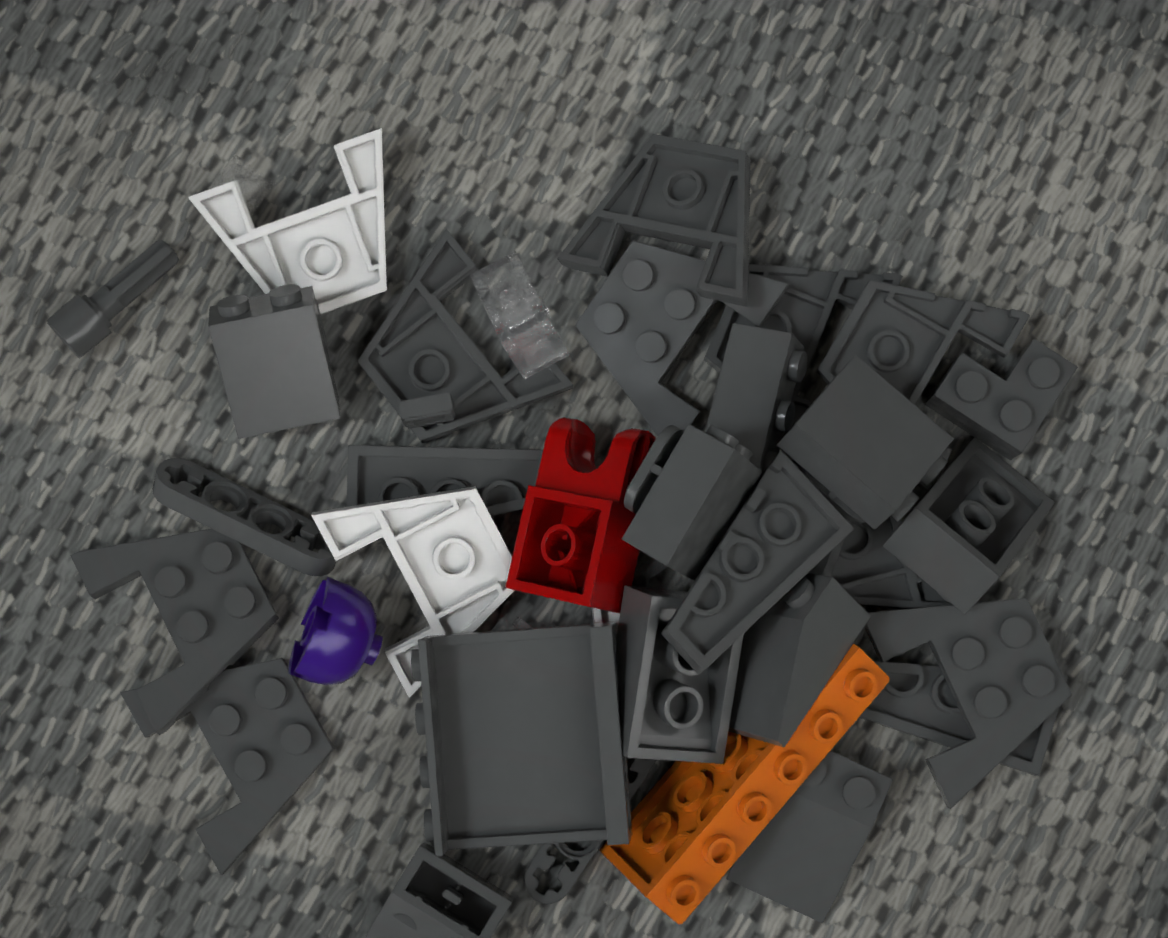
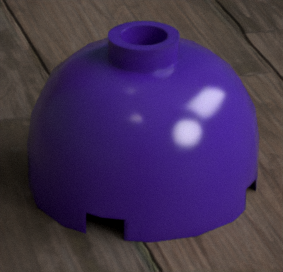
(336, 635)

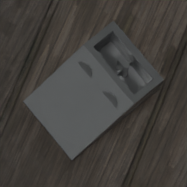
(440, 901)

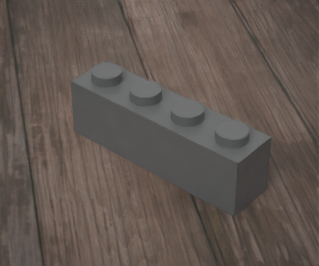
(758, 389)

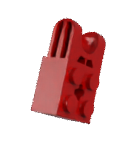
(576, 519)

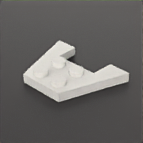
(327, 247)
(444, 552)

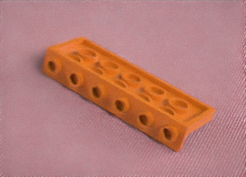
(711, 812)

